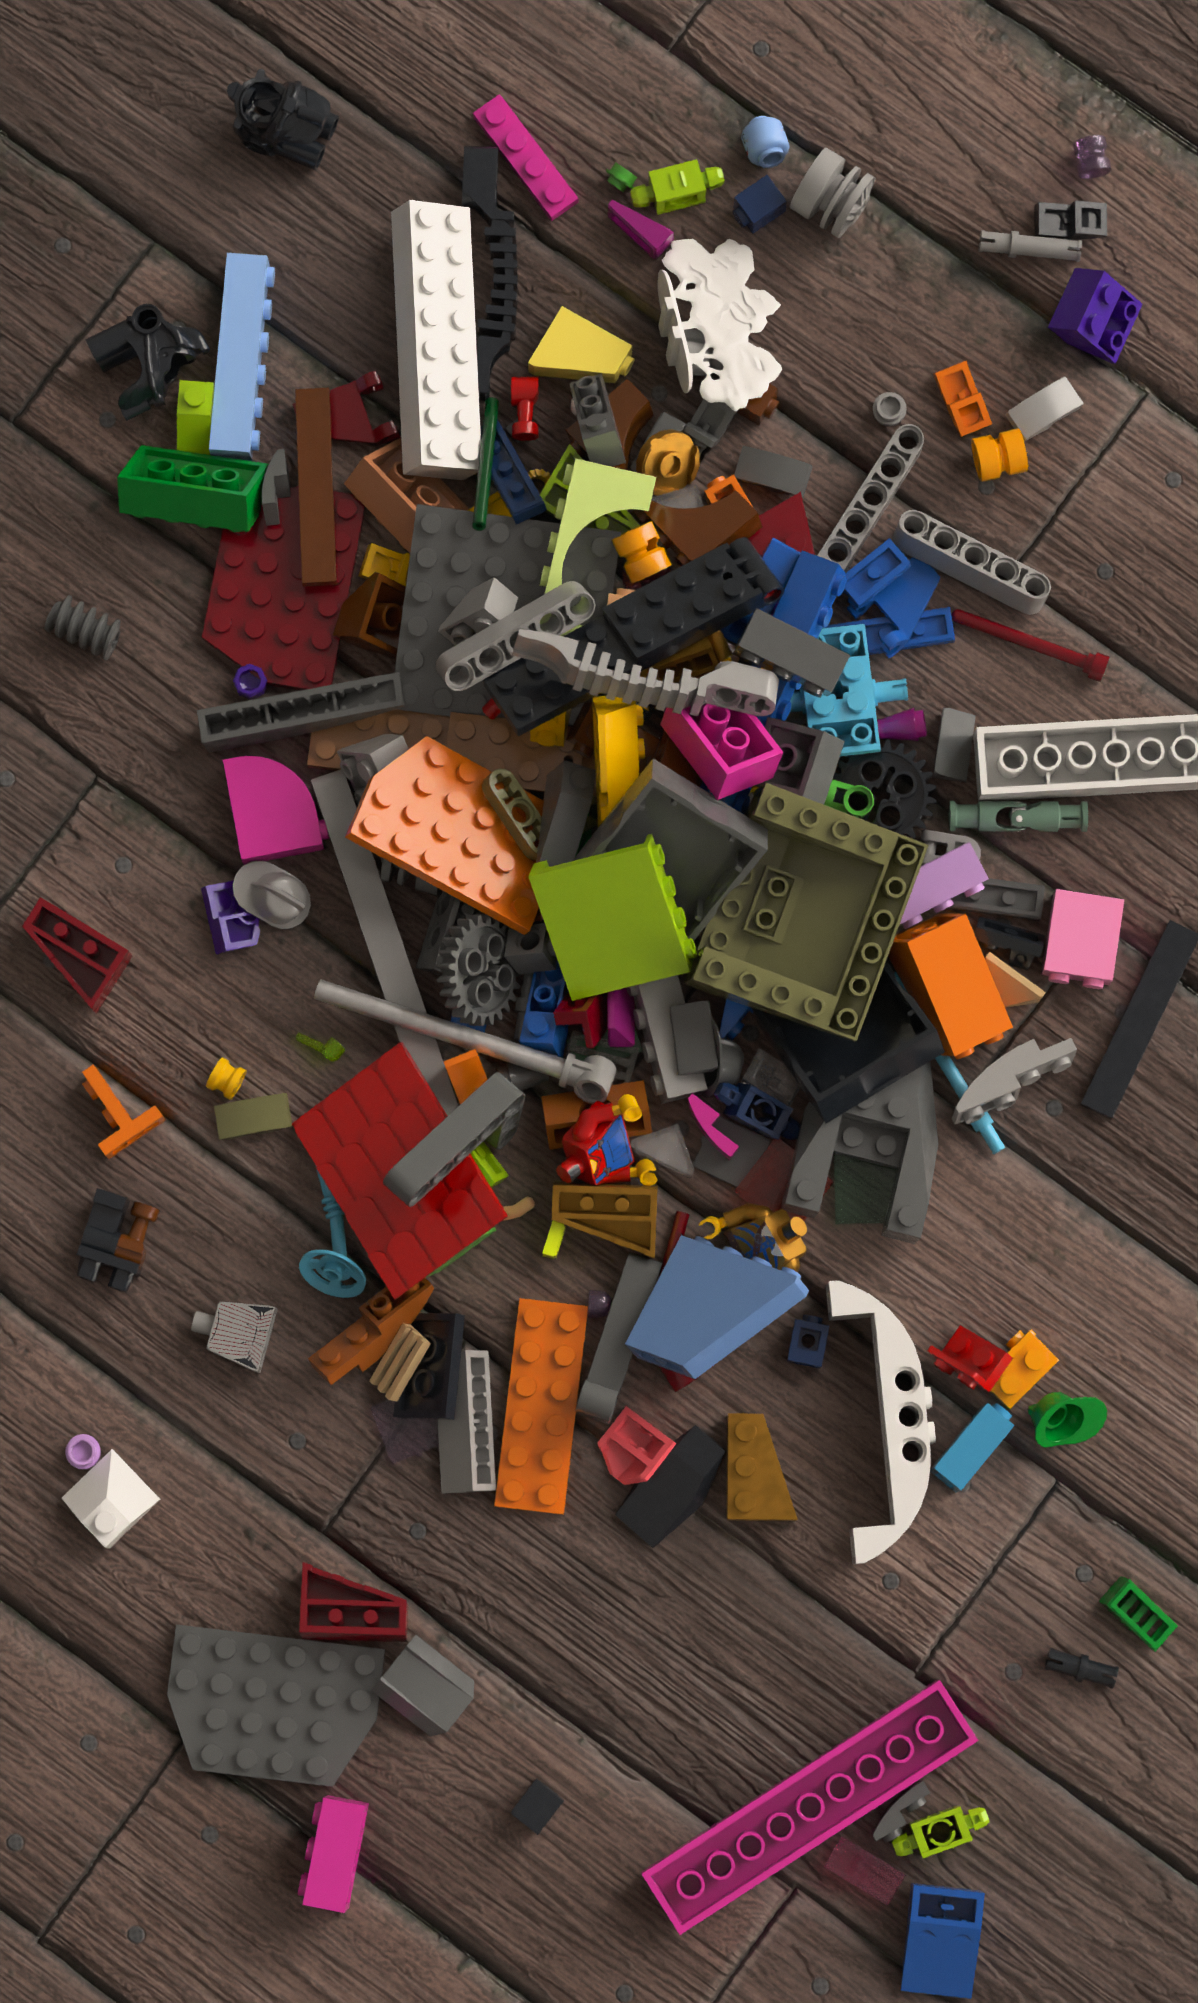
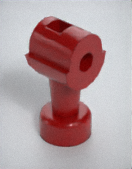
(524, 396)

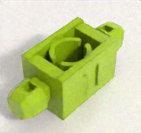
(677, 187)
(976, 1819)

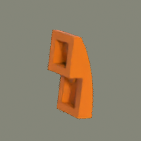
(962, 398)

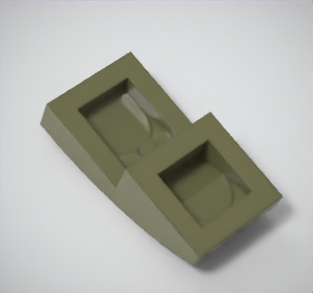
(253, 1116)

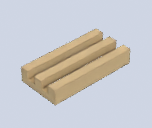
(397, 1359)

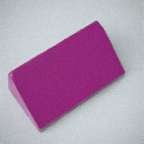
(621, 1019)

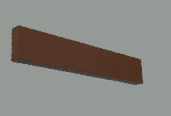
(316, 487)

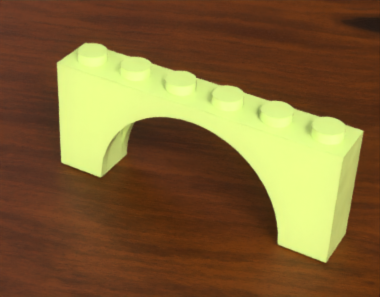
(591, 493)

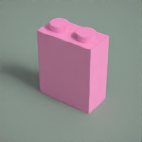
(1082, 938)

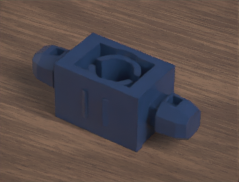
(737, 1107)

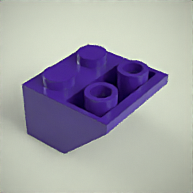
(1095, 314)

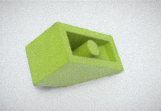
(194, 416)

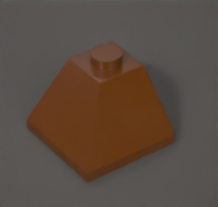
(373, 616)

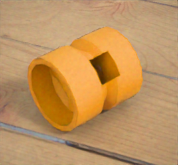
(999, 455)
(641, 552)

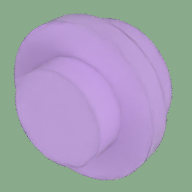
(83, 1451)

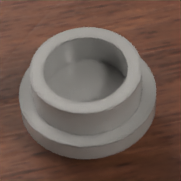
(889, 409)

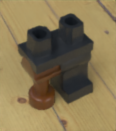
(107, 1246)

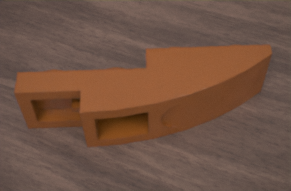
(371, 1334)

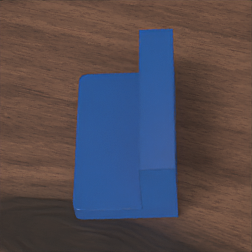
(875, 573)

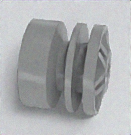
(832, 192)

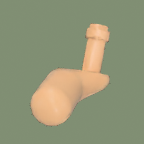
(520, 1208)

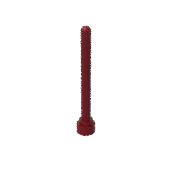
(1091, 664)

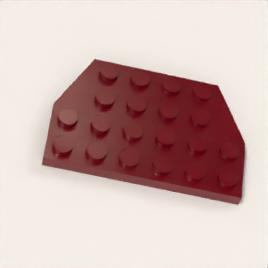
(263, 611)

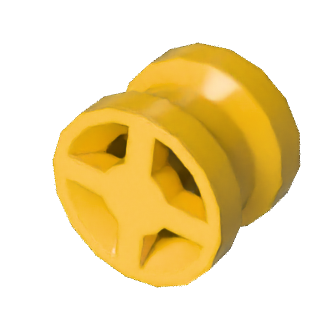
(226, 1078)

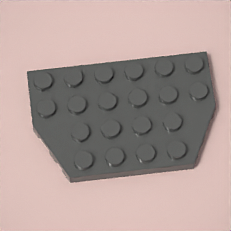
(272, 1703)

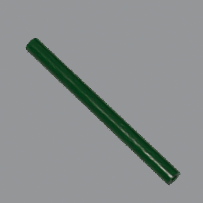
(485, 464)

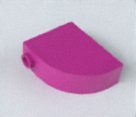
(271, 810)

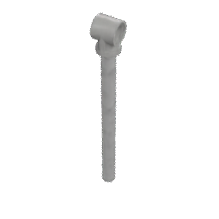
(588, 1077)

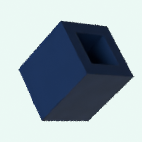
(759, 204)

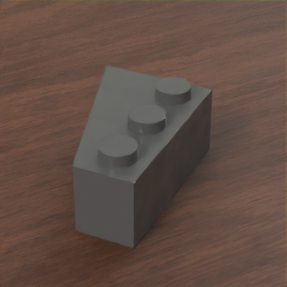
(790, 654)

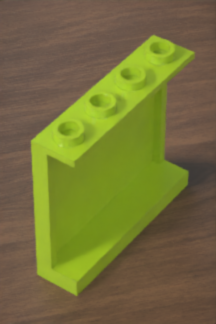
(613, 919)

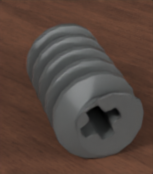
(83, 627)

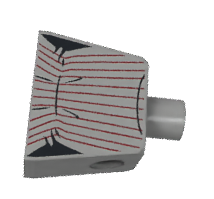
(238, 1332)

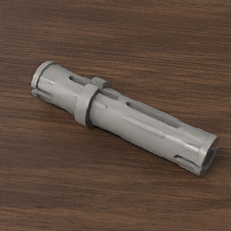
(1016, 244)

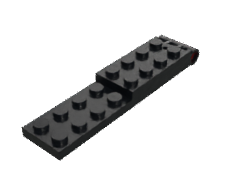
(644, 629)

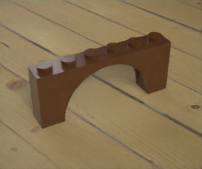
(685, 531)

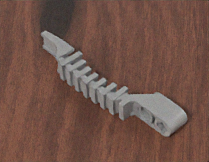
(728, 686)

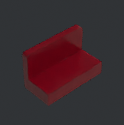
(588, 1011)

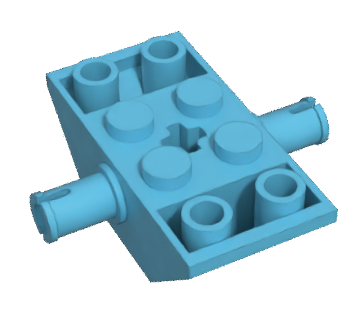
(854, 716)

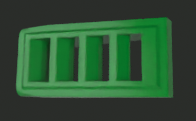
(1117, 1592)

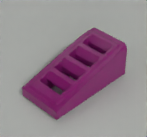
(643, 231)

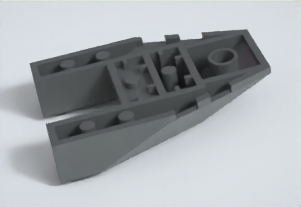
(886, 1129)

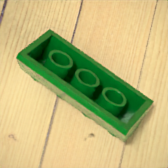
(192, 488)

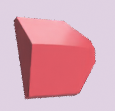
(633, 1448)

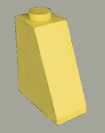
(580, 349)

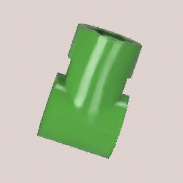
(848, 790)

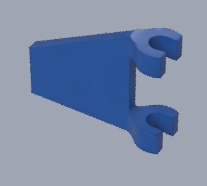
(902, 603)

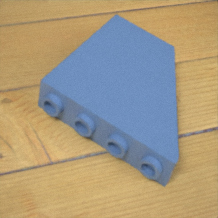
(709, 1306)

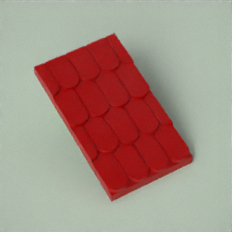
(355, 1143)

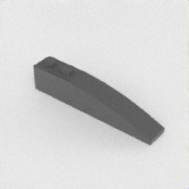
(298, 712)

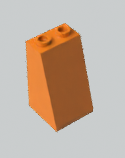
(951, 982)

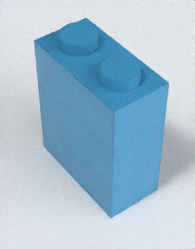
(973, 1446)

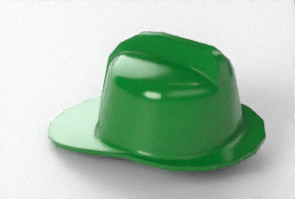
(1066, 1419)

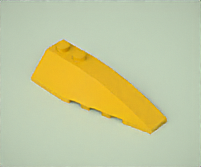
(615, 750)

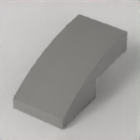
(1044, 408)

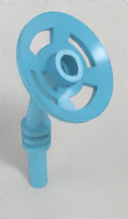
(335, 1264)

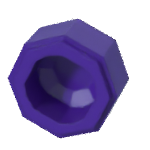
(247, 684)

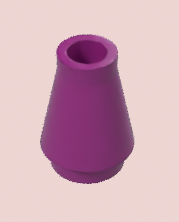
(903, 726)

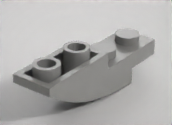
(1000, 1082)

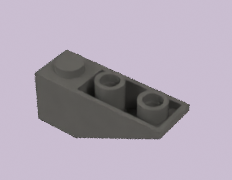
(597, 421)

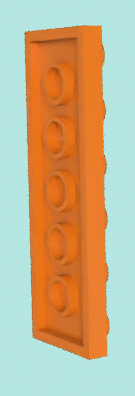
(541, 1406)

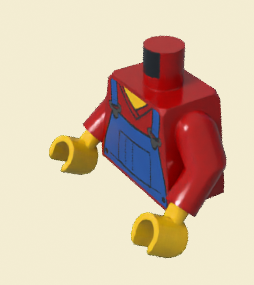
(600, 1147)

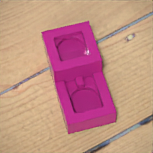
(705, 1119)

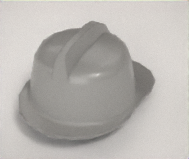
(271, 894)

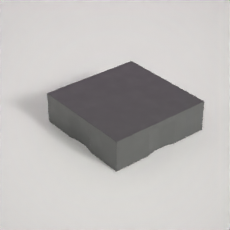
(702, 838)

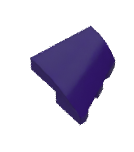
(229, 923)

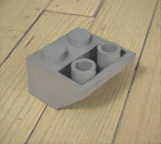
(368, 757)

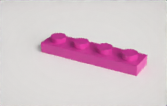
(525, 157)

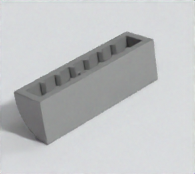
(467, 1441)

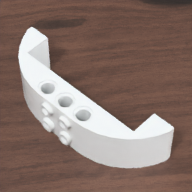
(893, 1356)

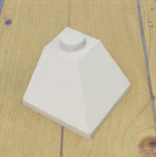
(110, 1499)

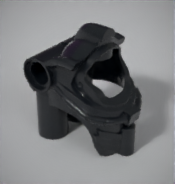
(288, 120)
(158, 346)

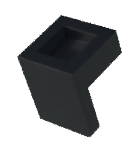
(537, 1806)

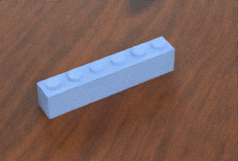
(240, 355)

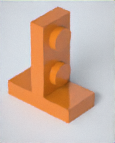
(116, 1115)

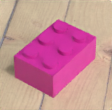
(724, 747)
(333, 1853)

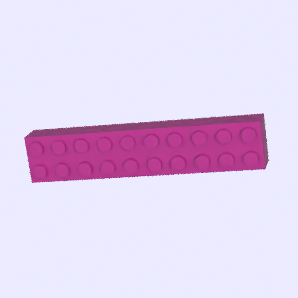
(809, 1806)

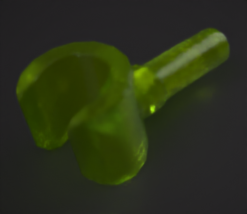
(331, 1050)

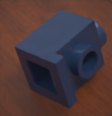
(806, 1356)

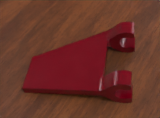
(350, 417)

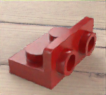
(972, 1358)

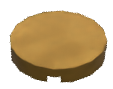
(670, 459)

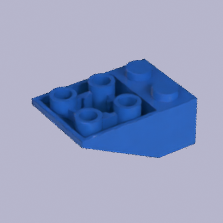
(942, 1940)

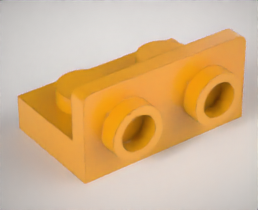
(1028, 1366)

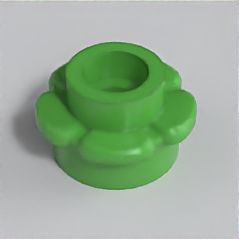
(621, 177)

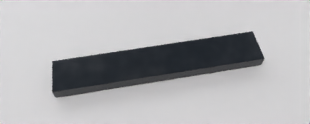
(1140, 1020)

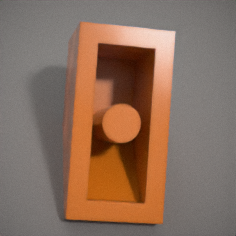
(465, 1074)

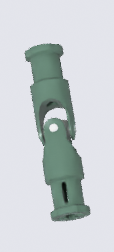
(1041, 816)

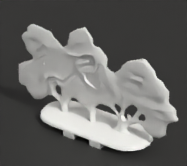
(726, 316)

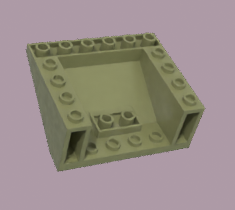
(811, 915)

